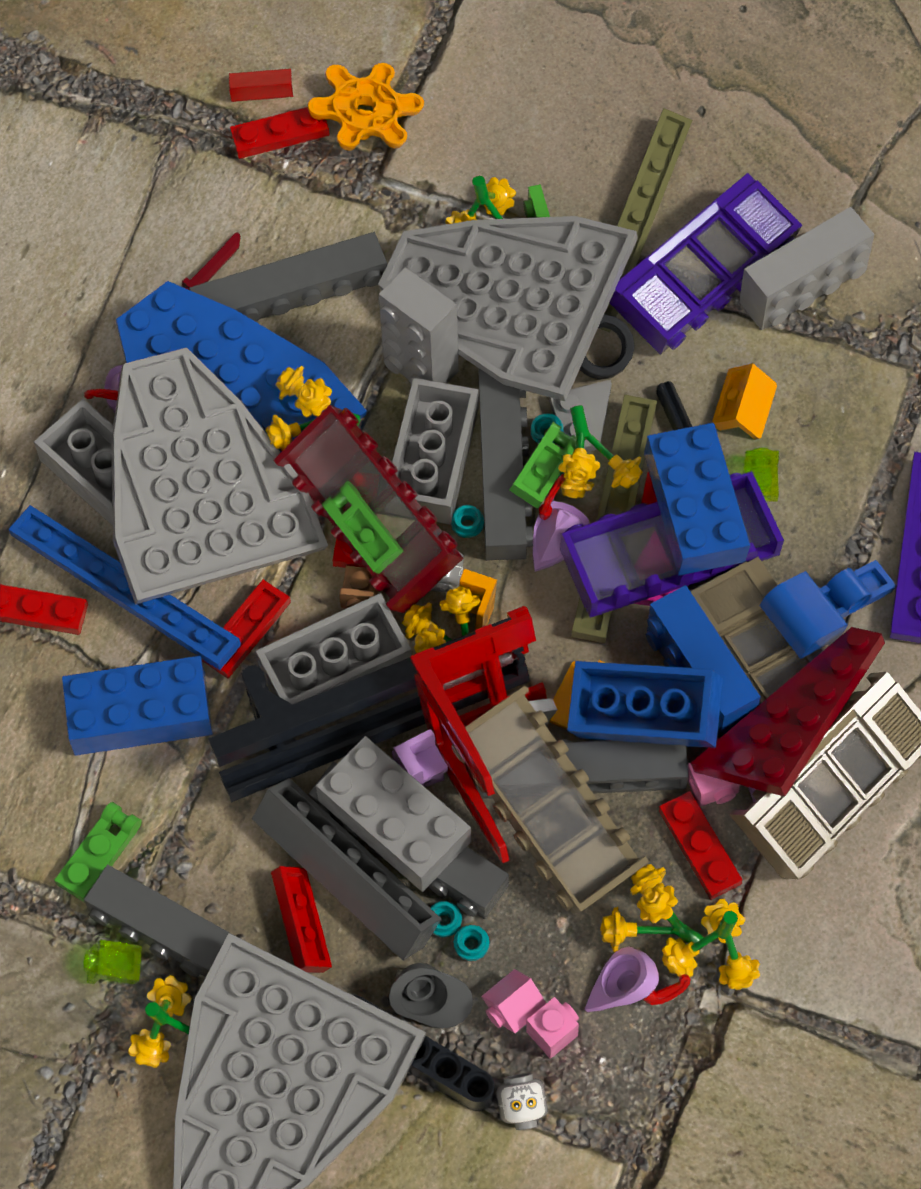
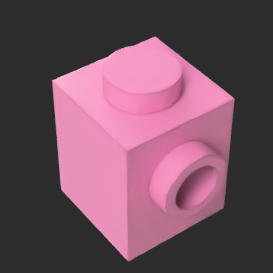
(710, 789)
(513, 1001)
(553, 1026)

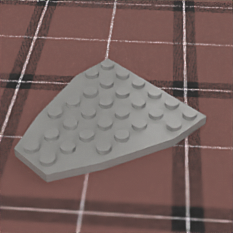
(521, 290)
(197, 482)
(279, 1073)

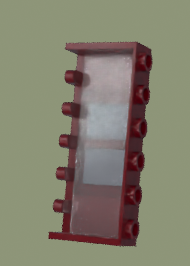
(336, 452)

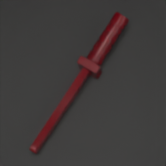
(214, 263)

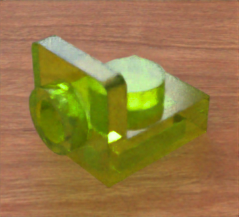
(764, 466)
(113, 962)

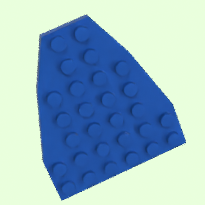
(231, 347)

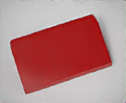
(260, 85)

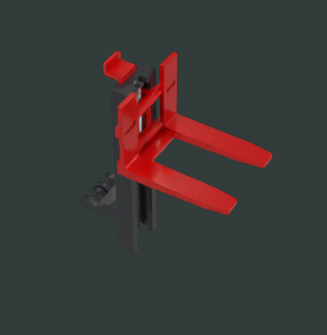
(446, 679)

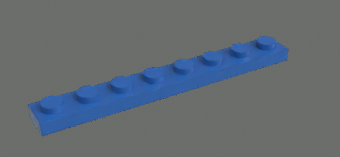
(108, 578)

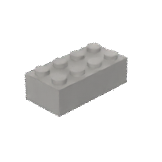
(806, 269)
(418, 329)
(436, 443)
(81, 455)
(334, 651)
(394, 813)

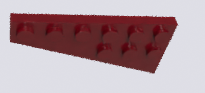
(786, 728)

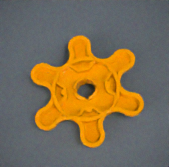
(365, 91)

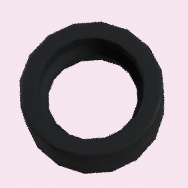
(628, 346)

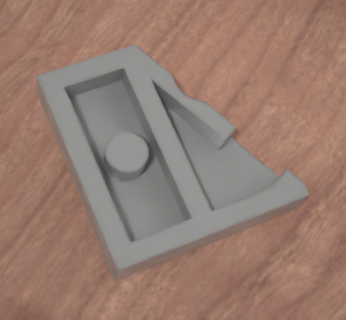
(594, 401)

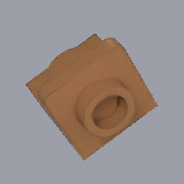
(356, 586)

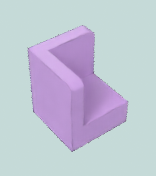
(421, 757)

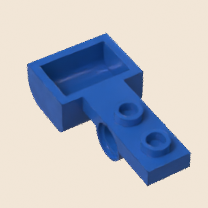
(814, 615)

